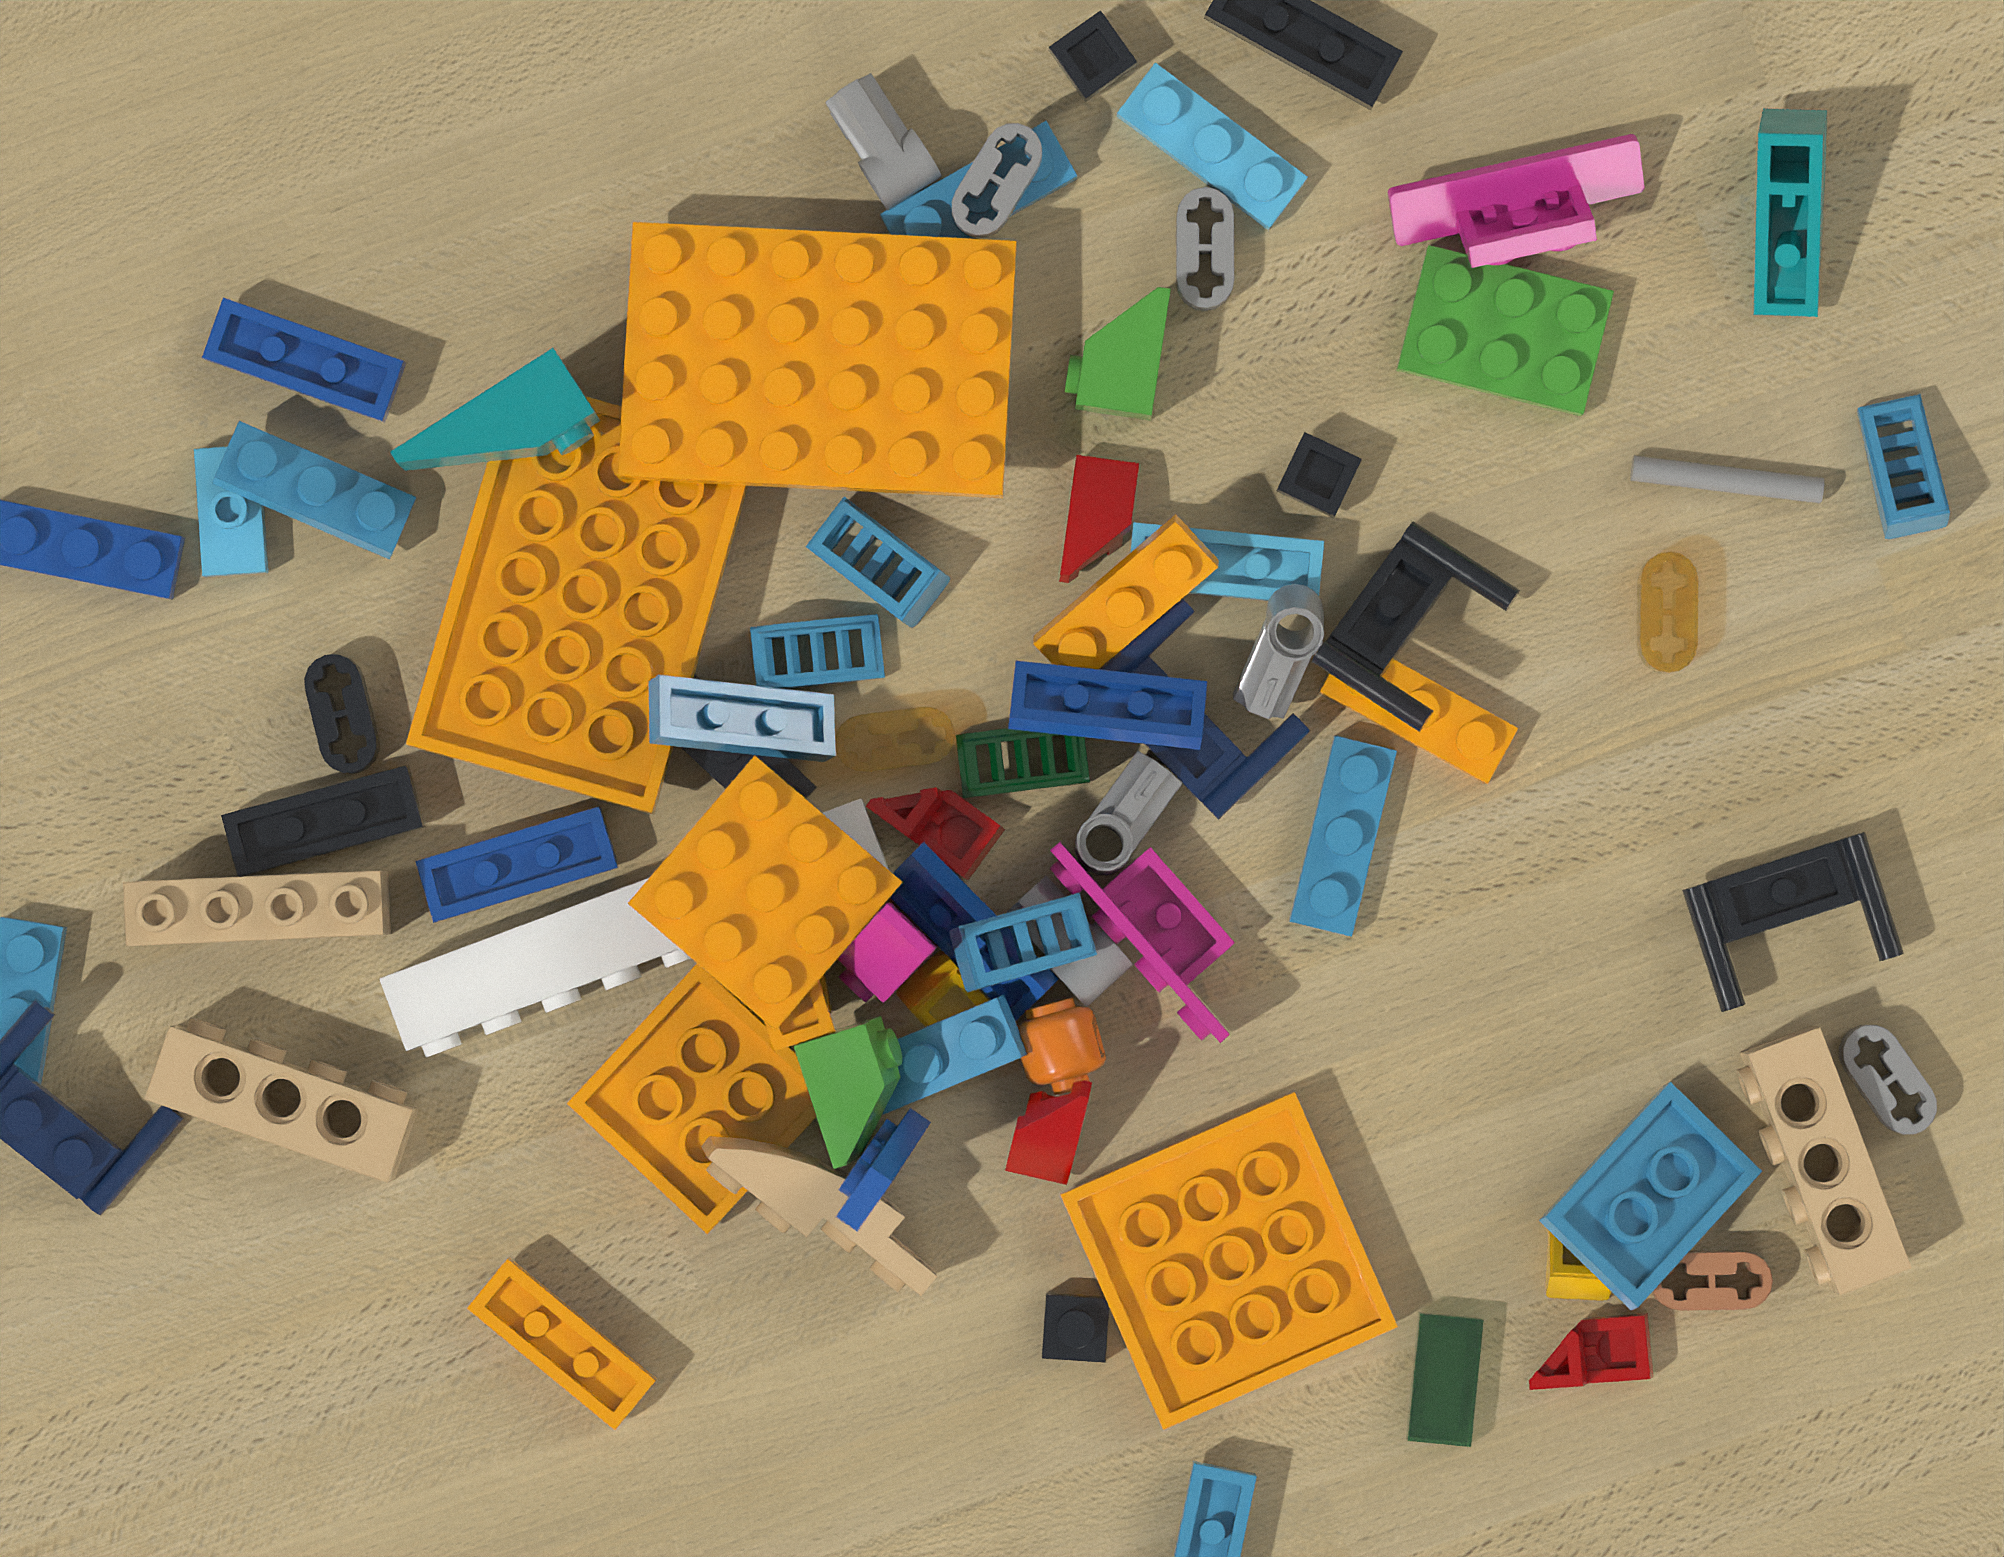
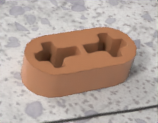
(1719, 1296)

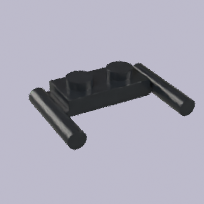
(1392, 610)
(1783, 894)

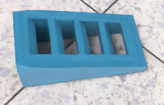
(1914, 519)
(920, 595)
(764, 660)
(968, 954)

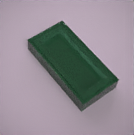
(1444, 1379)

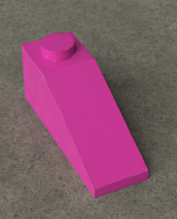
(884, 955)

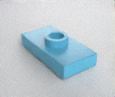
(229, 525)

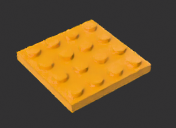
(1228, 1260)

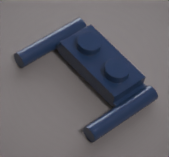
(1219, 770)
(58, 1137)

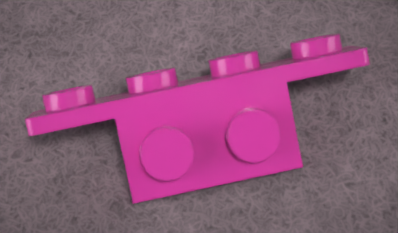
(1519, 203)
(1161, 922)

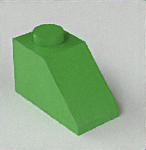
(1122, 361)
(850, 1083)

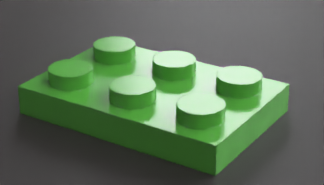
(1505, 331)

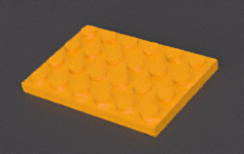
(817, 360)
(566, 613)

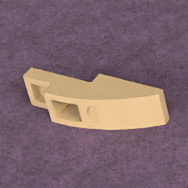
(802, 1191)

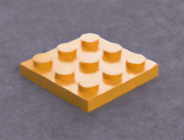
(764, 892)
(692, 1074)

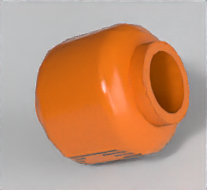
(1060, 1044)

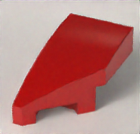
(1098, 511)
(945, 823)
(1049, 1134)
(1599, 1353)

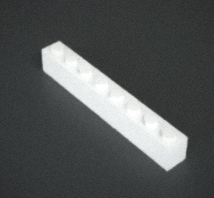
(546, 961)

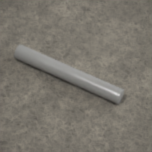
(1727, 479)

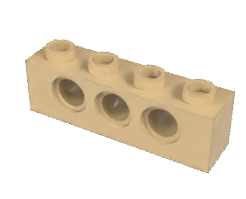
(257, 908)
(184, 1085)
(1875, 1245)

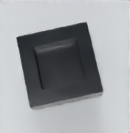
(1092, 56)
(1319, 475)
(1075, 1327)

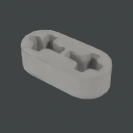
(983, 172)
(1220, 248)
(1875, 1088)

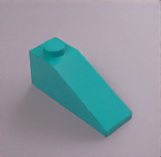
(1789, 211)
(514, 419)

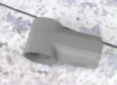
(889, 153)
(1280, 654)
(1128, 810)
(1085, 977)

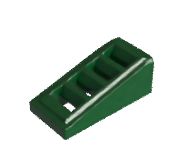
(969, 771)

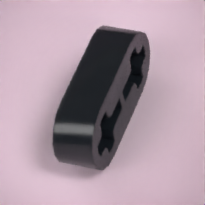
(326, 718)

